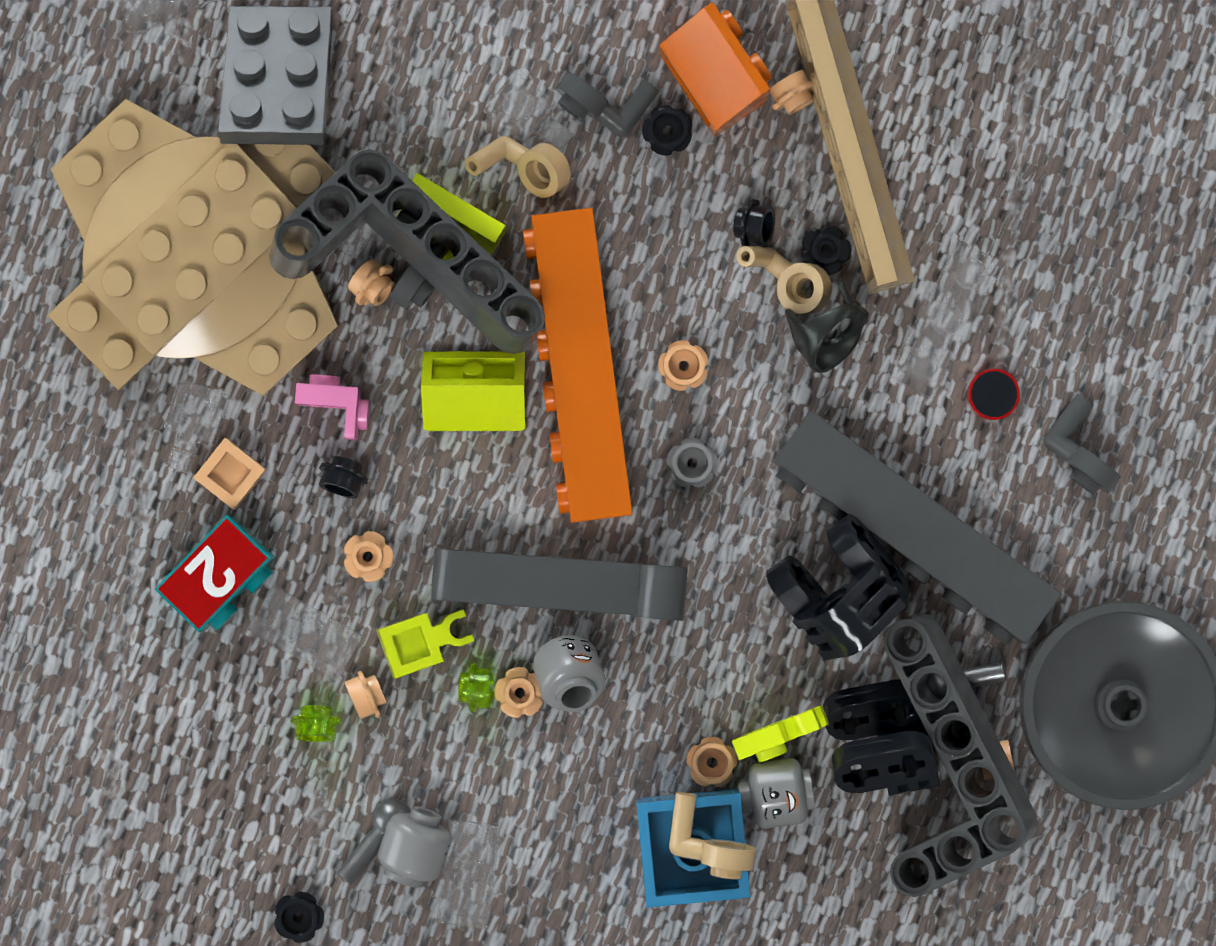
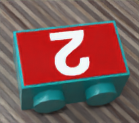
(216, 575)

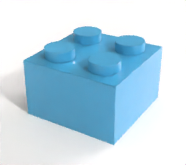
(686, 880)

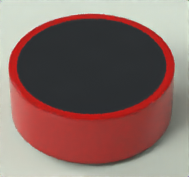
(993, 394)

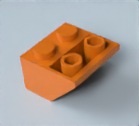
(716, 69)

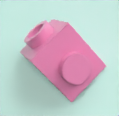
(327, 393)

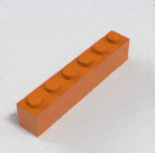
(580, 365)

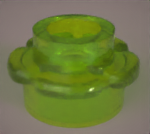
(474, 687)
(315, 724)

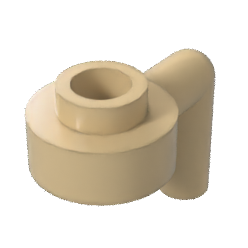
(540, 169)
(790, 278)
(723, 856)

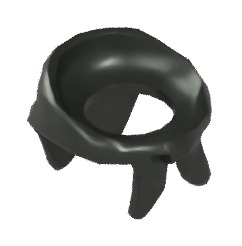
(810, 335)

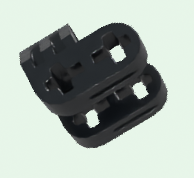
(856, 611)
(895, 759)

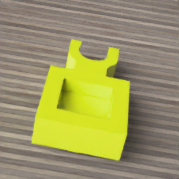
(416, 643)
(771, 739)

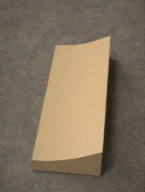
(850, 144)

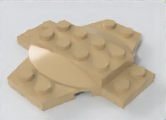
(183, 251)

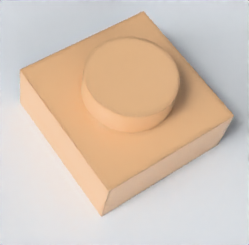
(230, 473)

